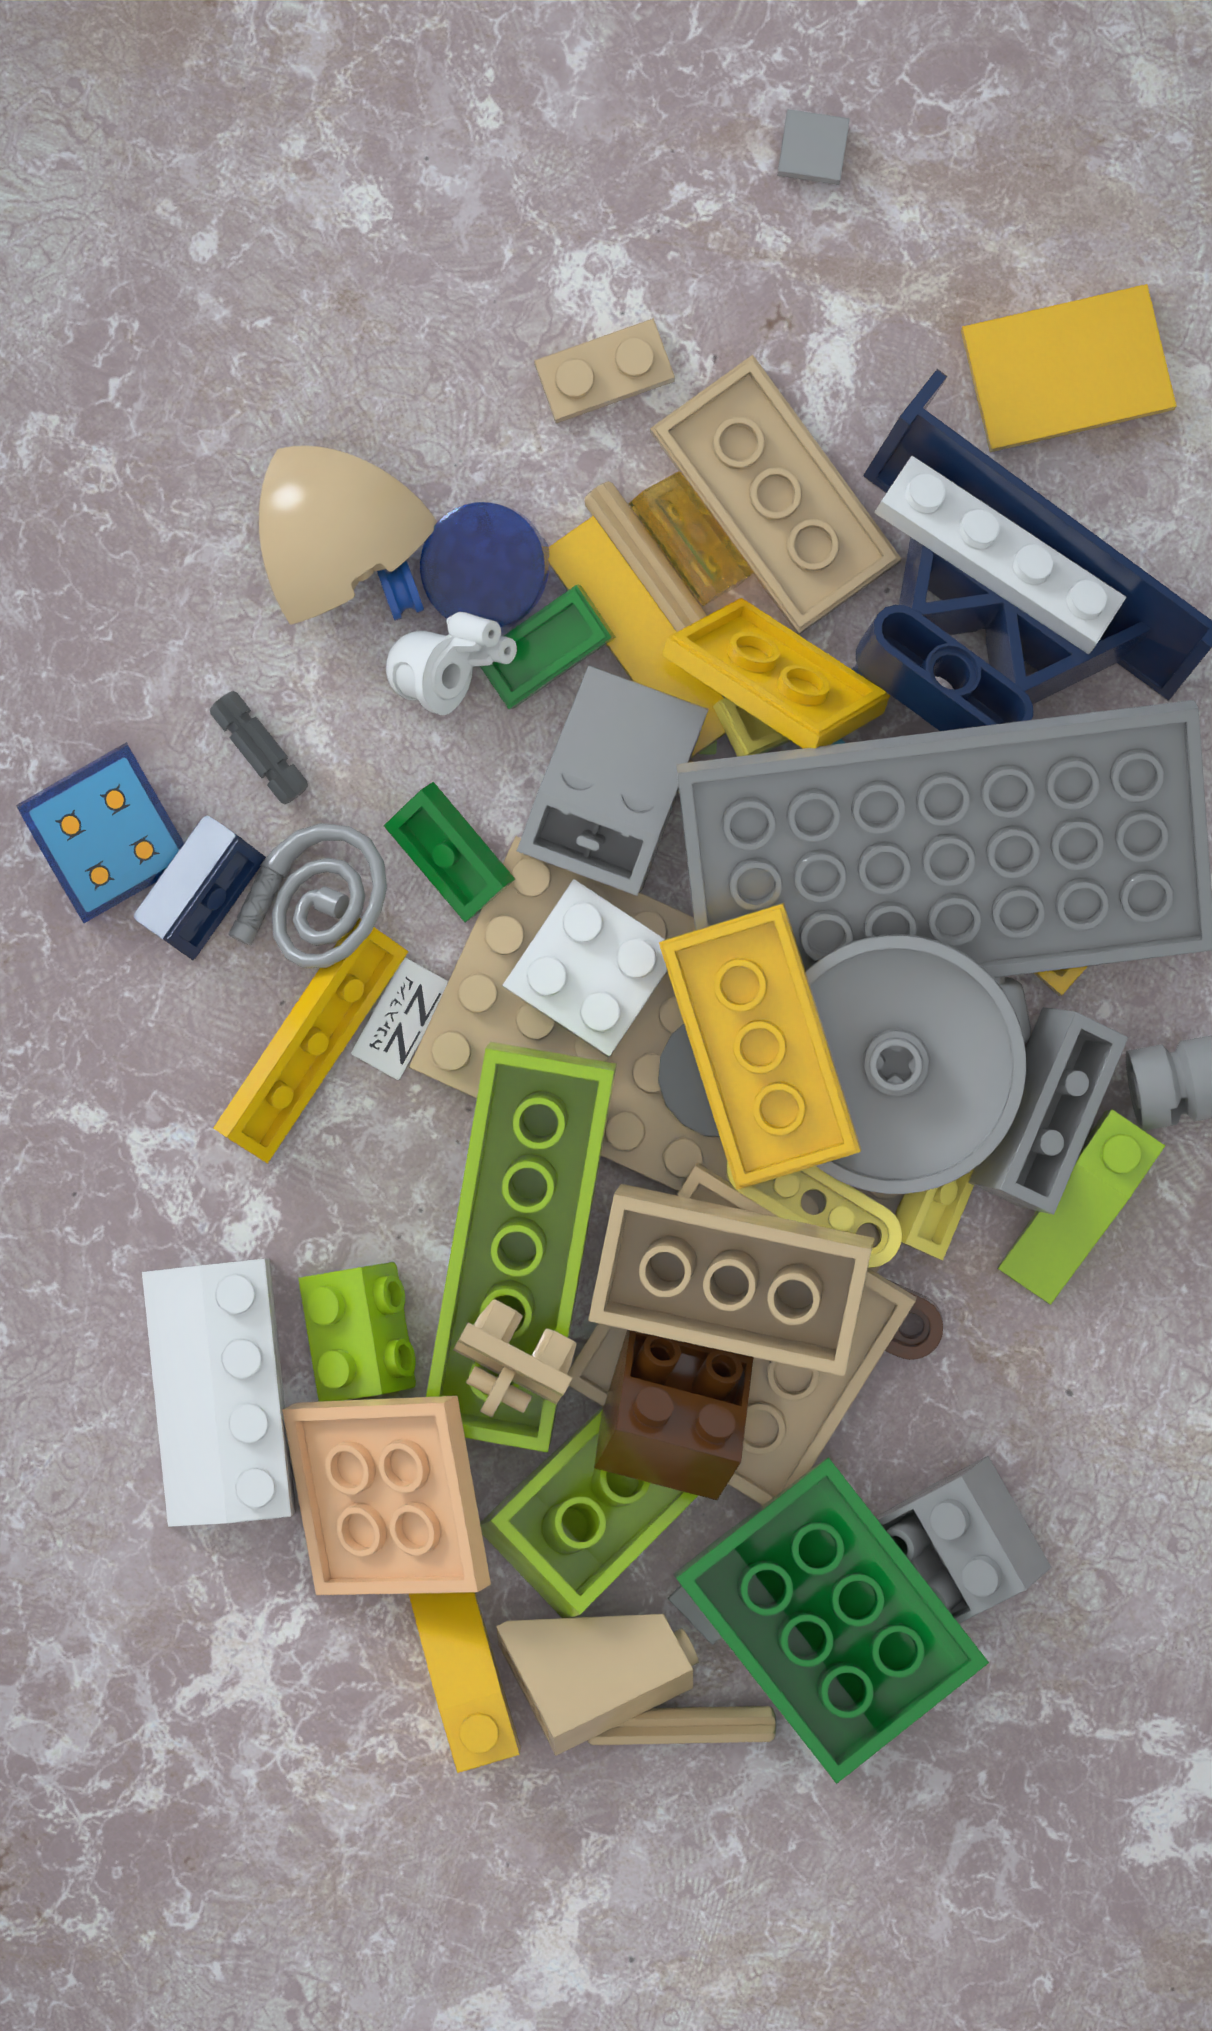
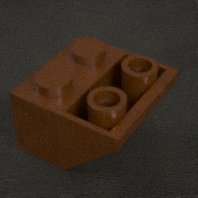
(675, 1414)

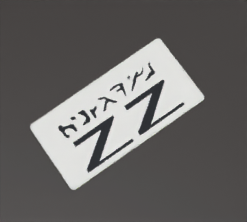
(400, 1019)

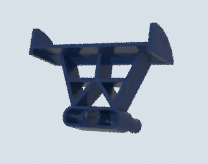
(910, 643)

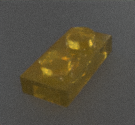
(691, 538)

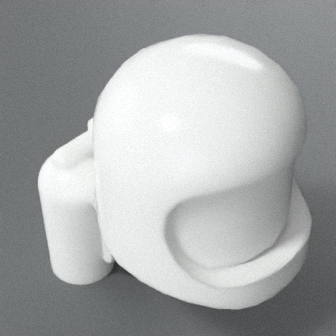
(440, 667)

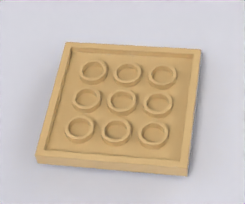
(789, 1406)

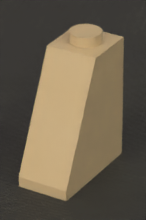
(595, 1670)

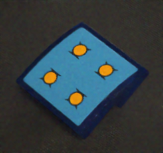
(103, 832)

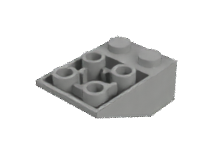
(612, 780)
(967, 1540)

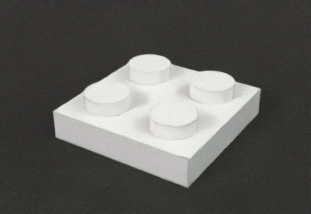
(589, 968)

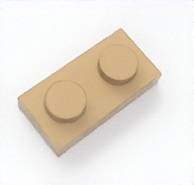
(604, 371)

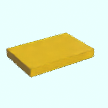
(1068, 368)
(776, 675)

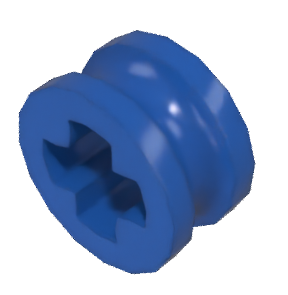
(400, 590)

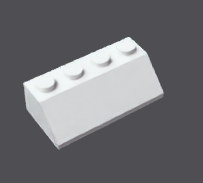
(218, 1393)

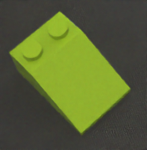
(578, 1525)

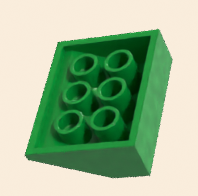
(831, 1619)

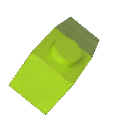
(1100, 1185)

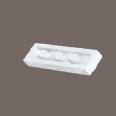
(1000, 555)

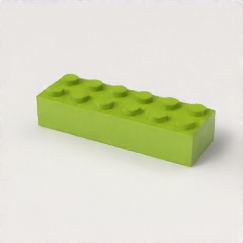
(522, 1221)

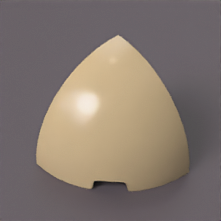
(332, 525)

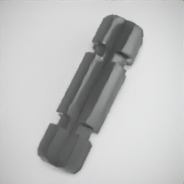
(258, 747)

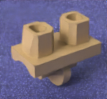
(489, 1346)

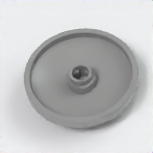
(921, 1057)

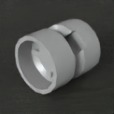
(1171, 1082)

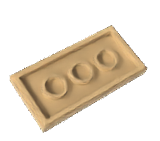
(775, 494)

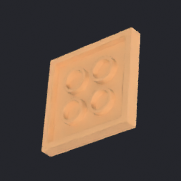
(386, 1496)

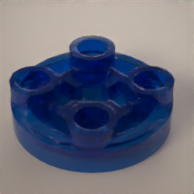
(485, 563)

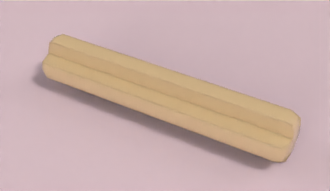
(643, 556)
(694, 1726)

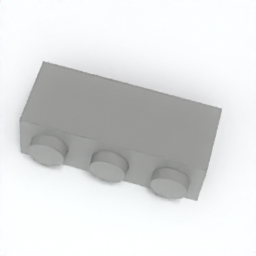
(1064, 1085)

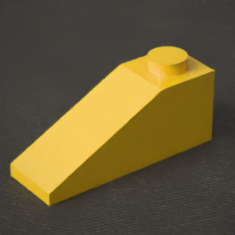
(465, 1679)

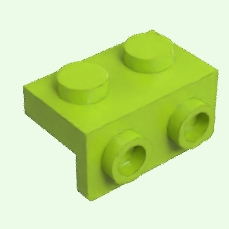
(358, 1332)

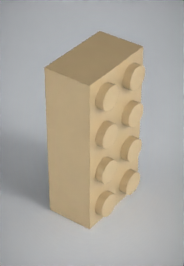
(731, 1279)

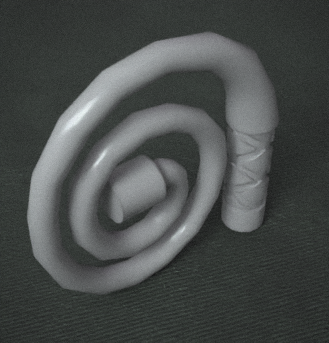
(325, 900)

